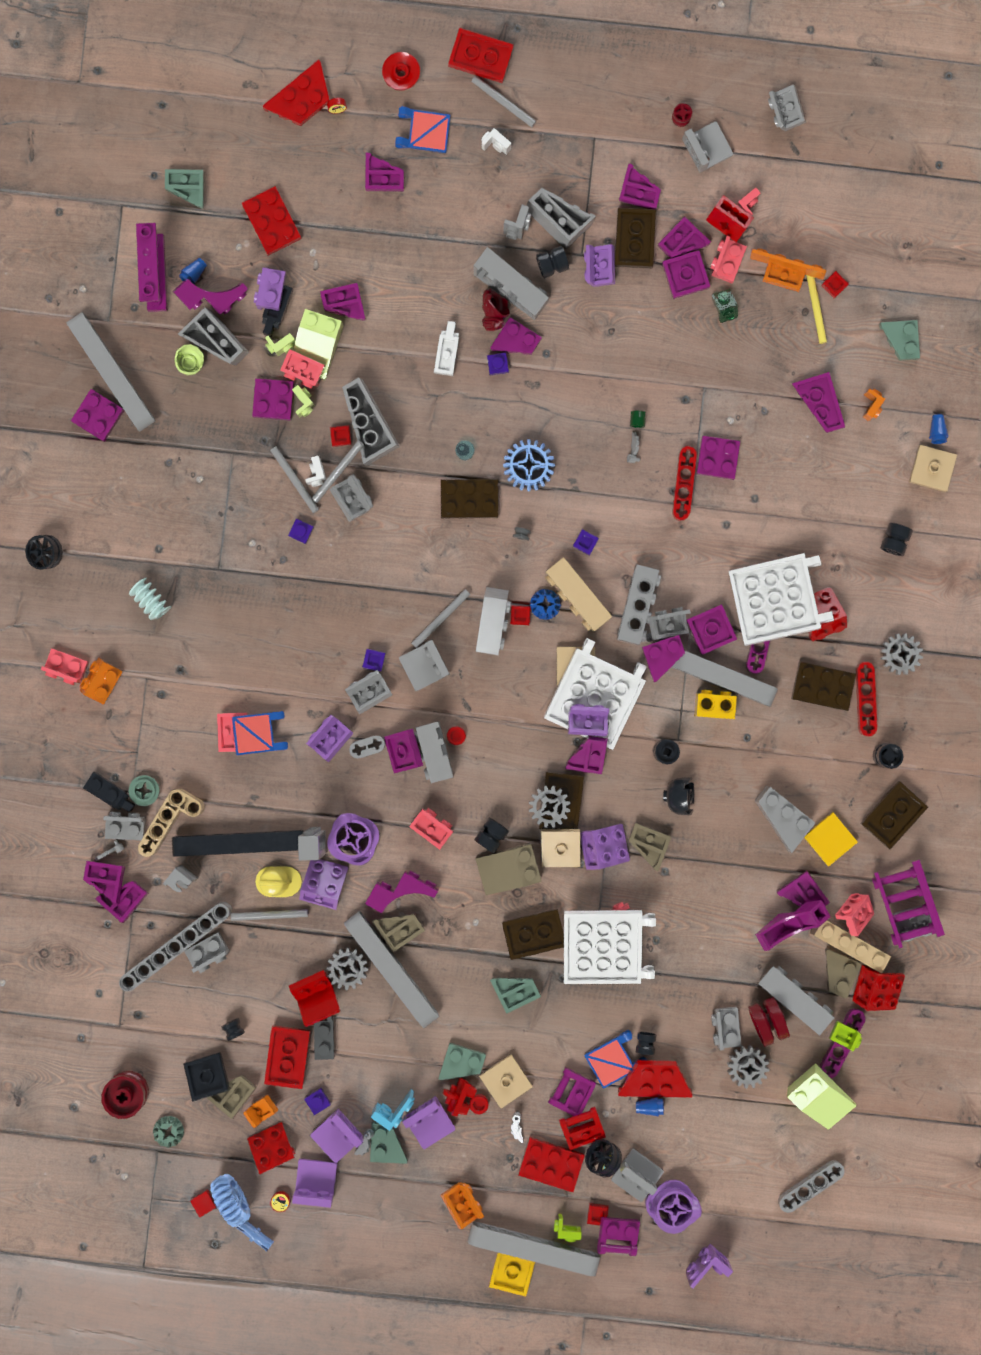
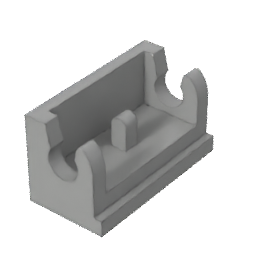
(182, 877)

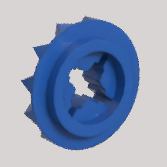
(539, 610)

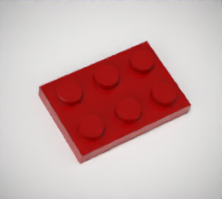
(480, 55)
(271, 220)
(287, 1057)
(551, 1164)

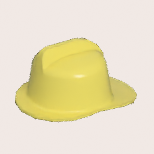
(278, 881)

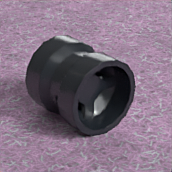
(645, 1044)

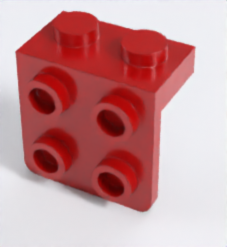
(826, 602)

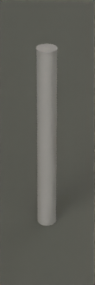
(503, 101)
(337, 471)
(294, 479)
(454, 605)
(269, 915)

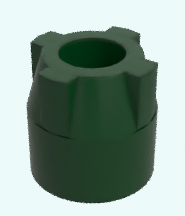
(638, 419)

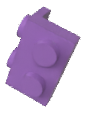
(600, 265)
(270, 289)
(588, 720)
(329, 738)

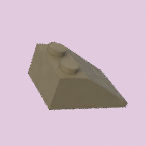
(508, 869)

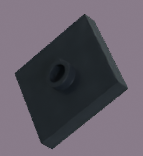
(206, 1077)

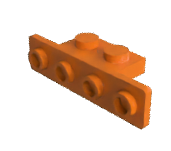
(786, 272)

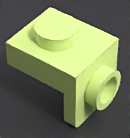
(281, 346)
(303, 395)

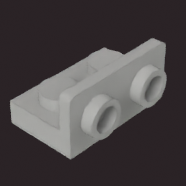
(124, 827)
(206, 952)
(727, 1027)

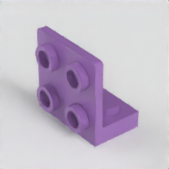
(604, 847)
(323, 883)
(429, 1122)
(337, 1136)
(315, 1183)
(708, 1258)

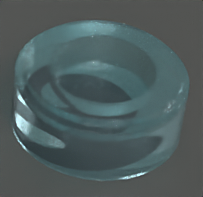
(464, 450)

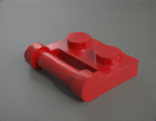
(584, 1133)

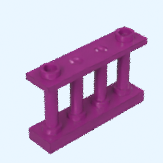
(151, 267)
(928, 908)

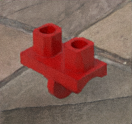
(457, 1095)

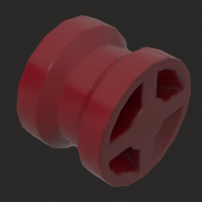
(683, 111)

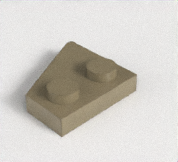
(650, 844)
(399, 929)
(841, 973)
(233, 1100)

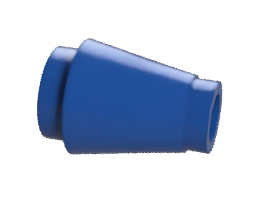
(193, 271)
(938, 430)
(650, 1107)

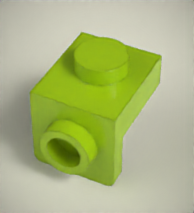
(845, 1036)
(566, 1232)

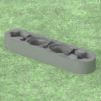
(813, 1189)

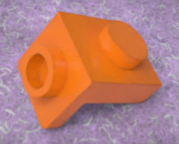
(874, 409)
(260, 1111)

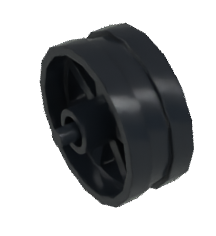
(43, 552)
(602, 1158)

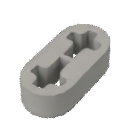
(368, 751)

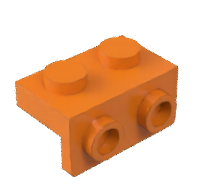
(100, 681)
(462, 1204)

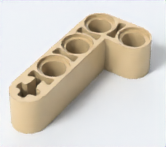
(166, 824)

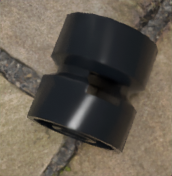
(554, 261)
(896, 539)
(666, 751)
(888, 755)
(491, 835)

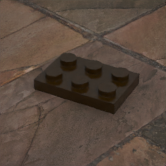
(635, 238)
(469, 498)
(823, 686)
(573, 787)
(894, 815)
(533, 934)

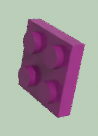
(686, 274)
(273, 399)
(97, 415)
(718, 457)
(711, 629)
(403, 751)

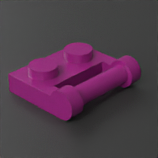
(578, 1094)
(618, 1230)

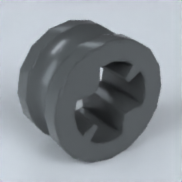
(521, 533)

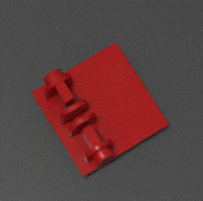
(271, 1148)

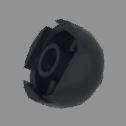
(680, 796)

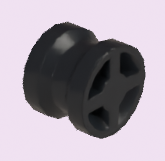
(233, 1029)

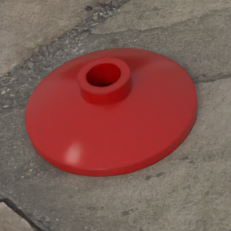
(401, 62)

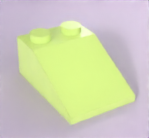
(318, 338)
(820, 1097)

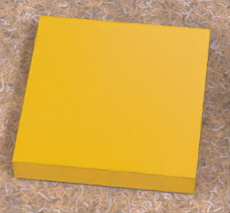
(830, 839)
(511, 1274)

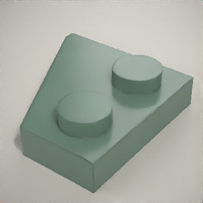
(186, 185)
(903, 338)
(515, 992)
(461, 1062)
(386, 1146)

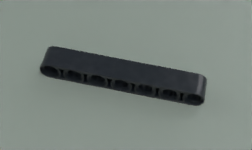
(235, 843)

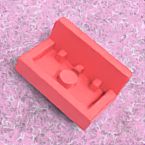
(432, 828)

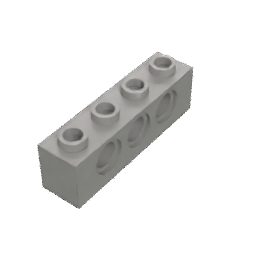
(625, 632)
(312, 844)

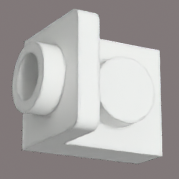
(499, 142)
(316, 468)

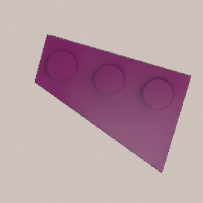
(821, 400)

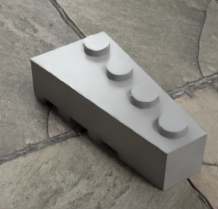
(510, 283)
(368, 422)
(796, 1000)

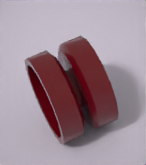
(770, 1021)
(135, 1096)

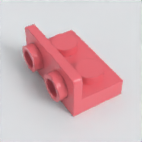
(728, 261)
(303, 368)
(65, 666)
(225, 731)
(856, 912)

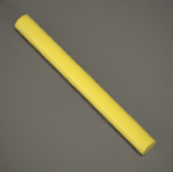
(816, 309)

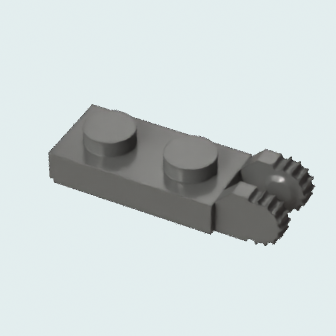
(324, 1039)

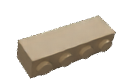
(578, 594)
(852, 945)

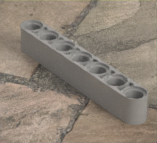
(110, 371)
(726, 678)
(167, 950)
(391, 969)
(533, 1249)

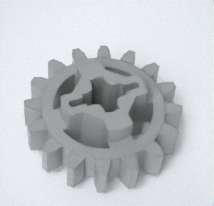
(899, 647)
(538, 813)
(356, 972)
(754, 1072)

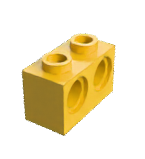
(715, 710)

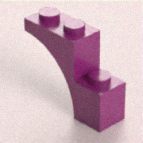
(220, 301)
(408, 884)
(785, 925)

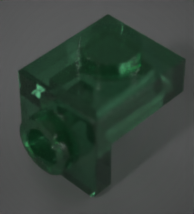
(725, 305)

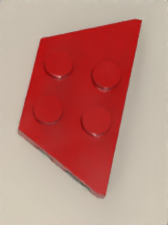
(301, 97)
(655, 1079)

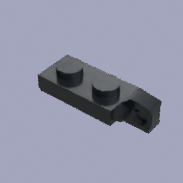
(274, 318)
(108, 792)

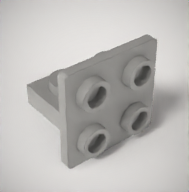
(637, 1175)

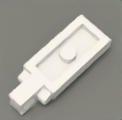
(447, 351)

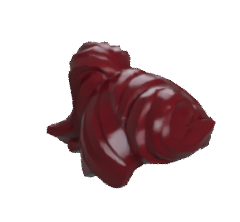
(495, 310)

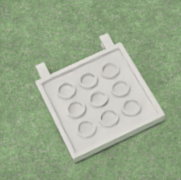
(776, 599)
(596, 683)
(605, 947)

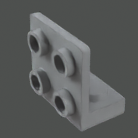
(707, 146)
(424, 665)

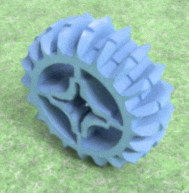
(520, 465)
(230, 1200)

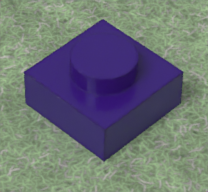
(497, 364)
(301, 531)
(585, 542)
(374, 660)
(317, 1101)

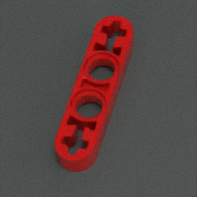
(682, 483)
(862, 699)

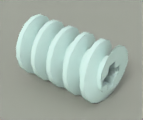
(148, 599)

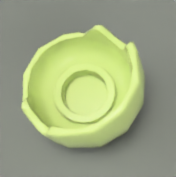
(189, 359)

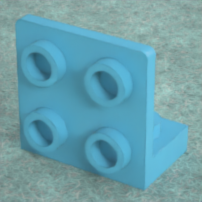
(384, 1116)

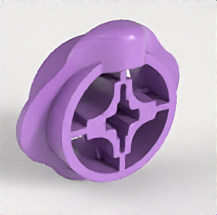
(345, 820)
(689, 1211)

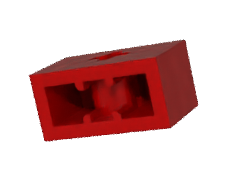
(729, 218)

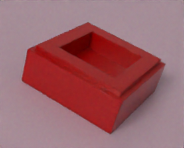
(835, 284)
(340, 436)
(520, 615)
(203, 1203)
(595, 1213)

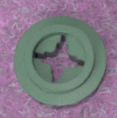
(137, 796)
(165, 1123)

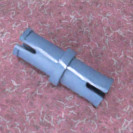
(255, 1235)

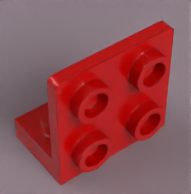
(877, 990)
(315, 998)

